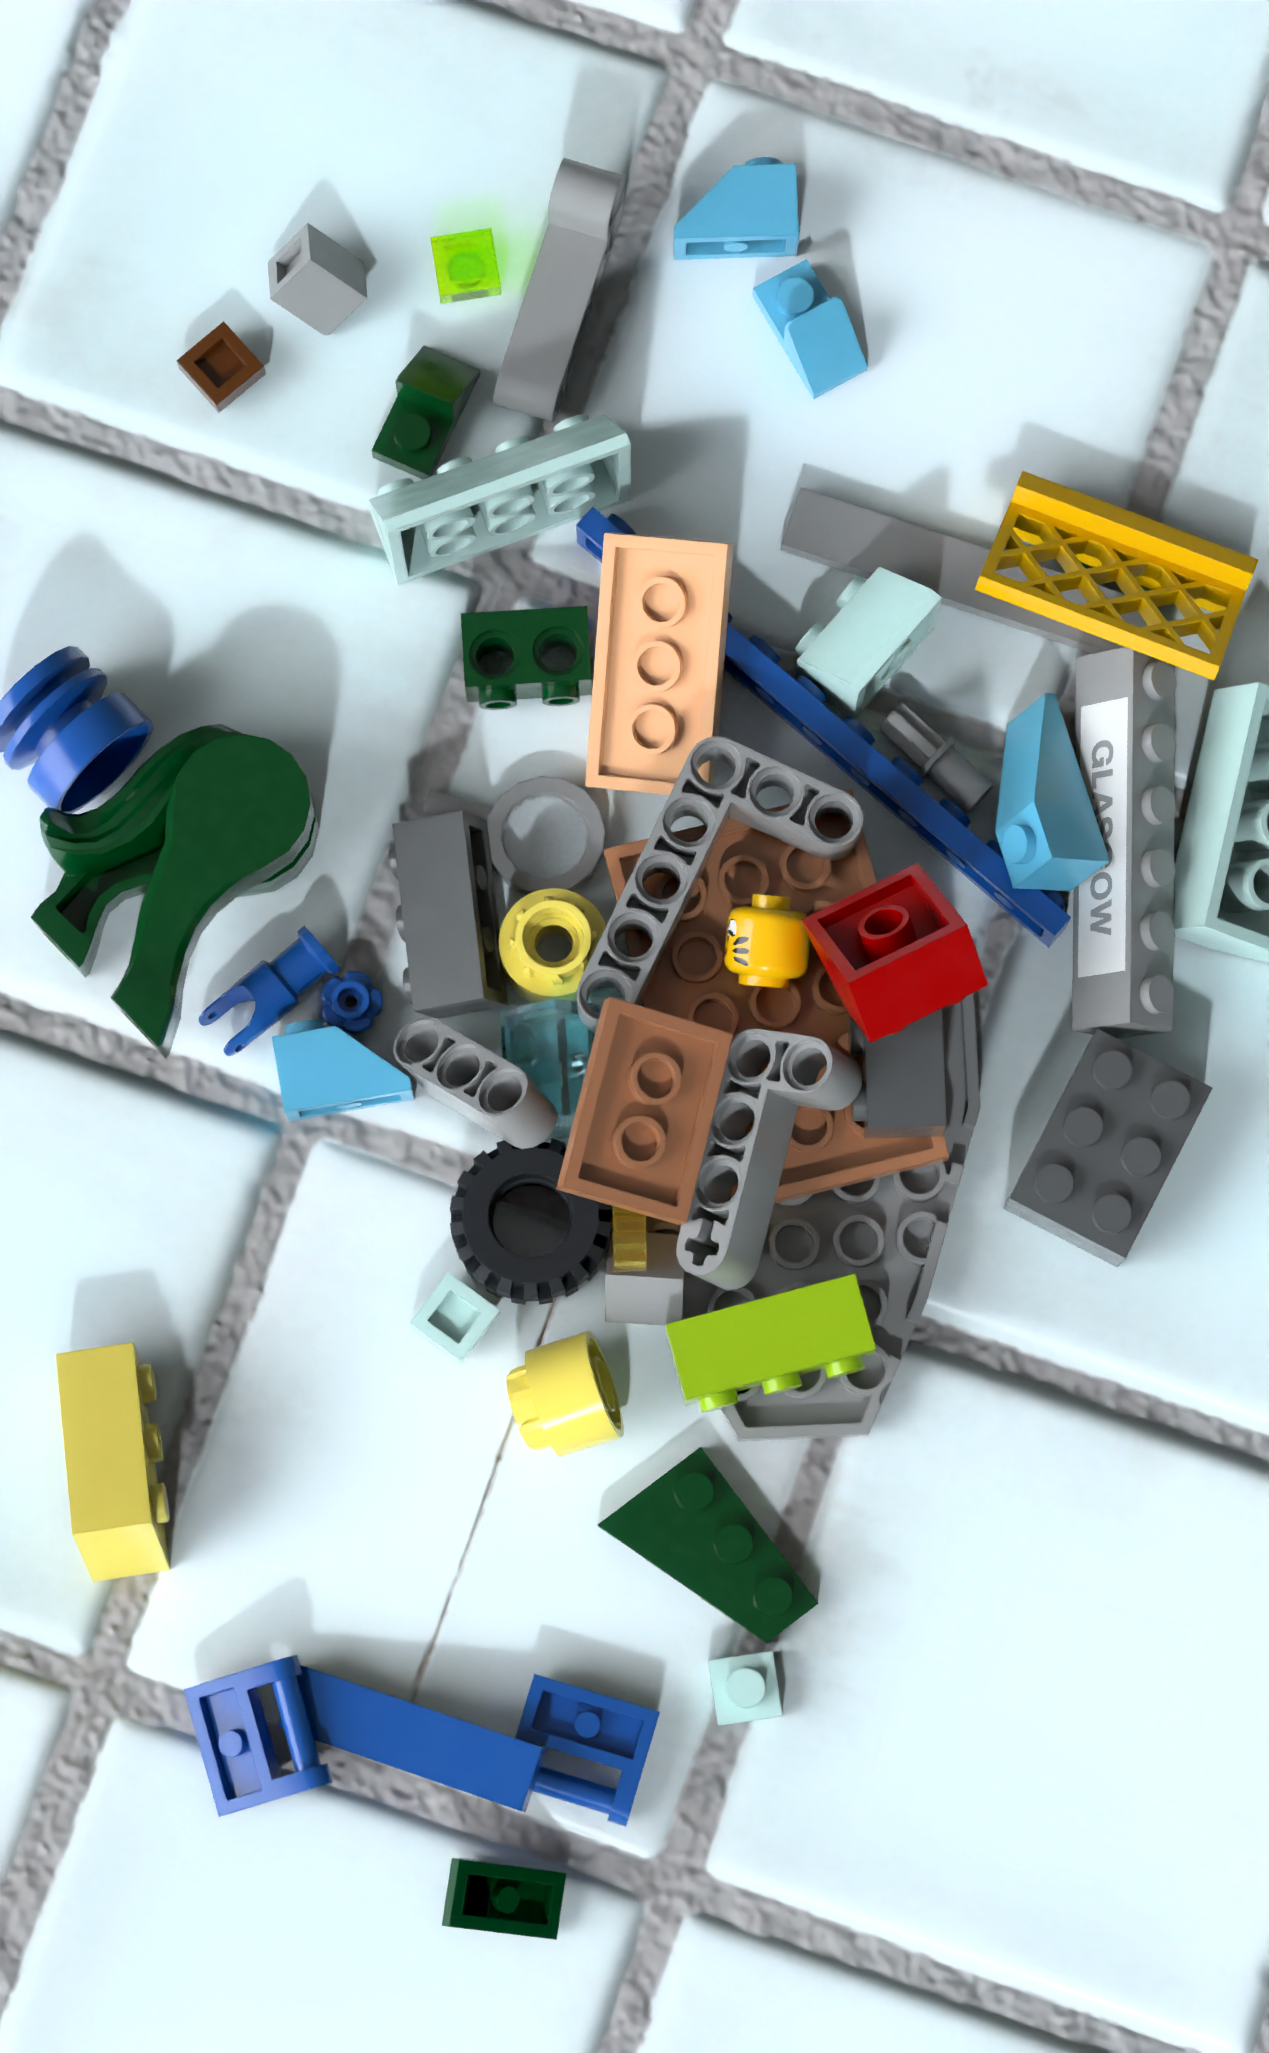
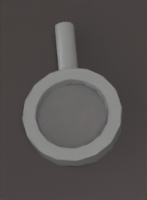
(538, 832)

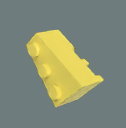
(111, 1461)

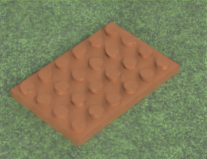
(695, 985)

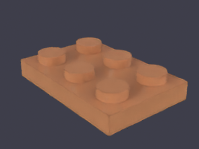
(644, 1111)

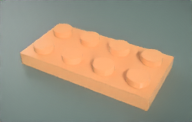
(657, 659)

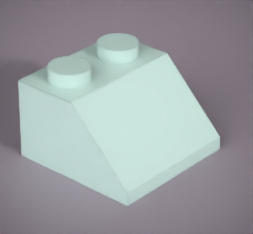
(868, 639)

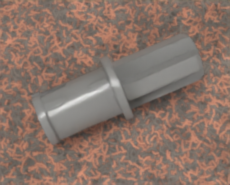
(936, 757)

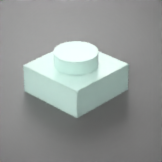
(454, 1317)
(745, 1688)

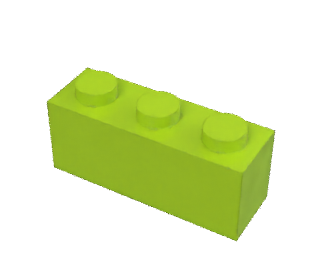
(771, 1343)

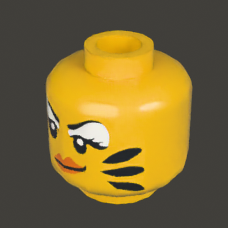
(767, 942)

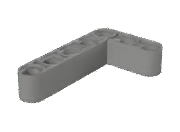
(687, 860)

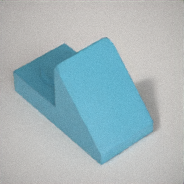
(811, 328)

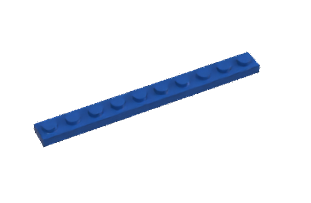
(851, 749)

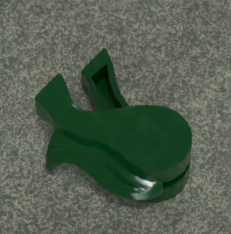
(191, 831)

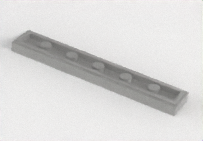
(863, 540)

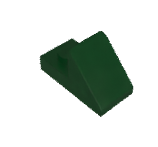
(425, 413)
(503, 1898)

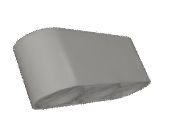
(475, 1082)

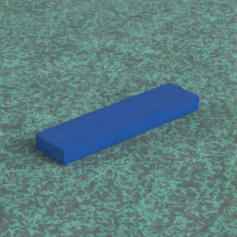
(420, 1740)

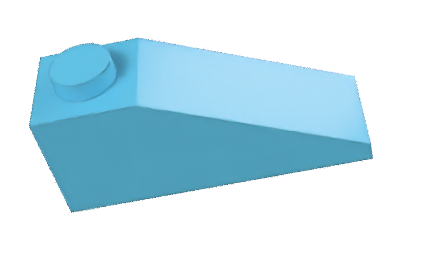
(1043, 805)

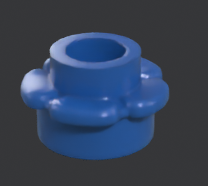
(368, 1002)

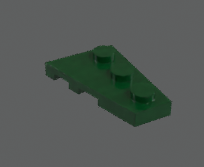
(713, 1546)

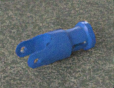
(273, 988)

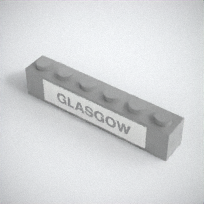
(1127, 905)

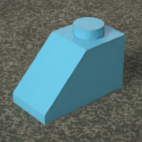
(743, 215)
(332, 1073)

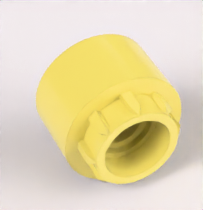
(531, 920)
(565, 1396)

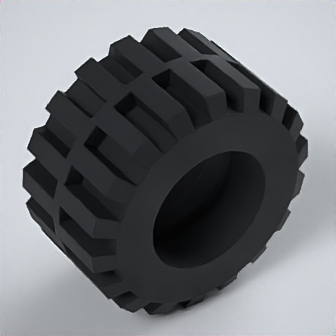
(514, 1275)

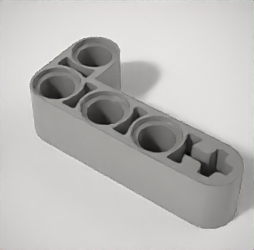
(562, 289)
(732, 1252)

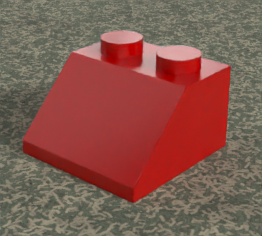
(896, 952)

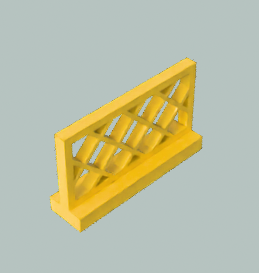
(1121, 550)

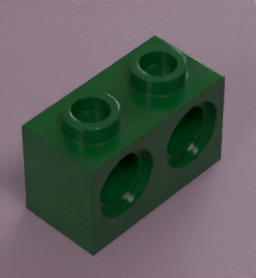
(525, 638)

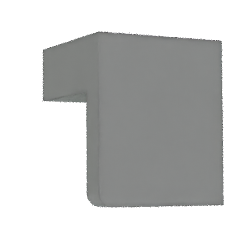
(317, 280)
(647, 1296)

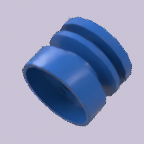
(68, 731)

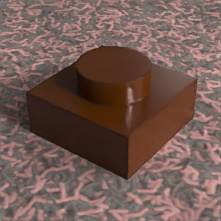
(221, 367)

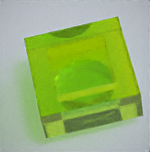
(465, 265)

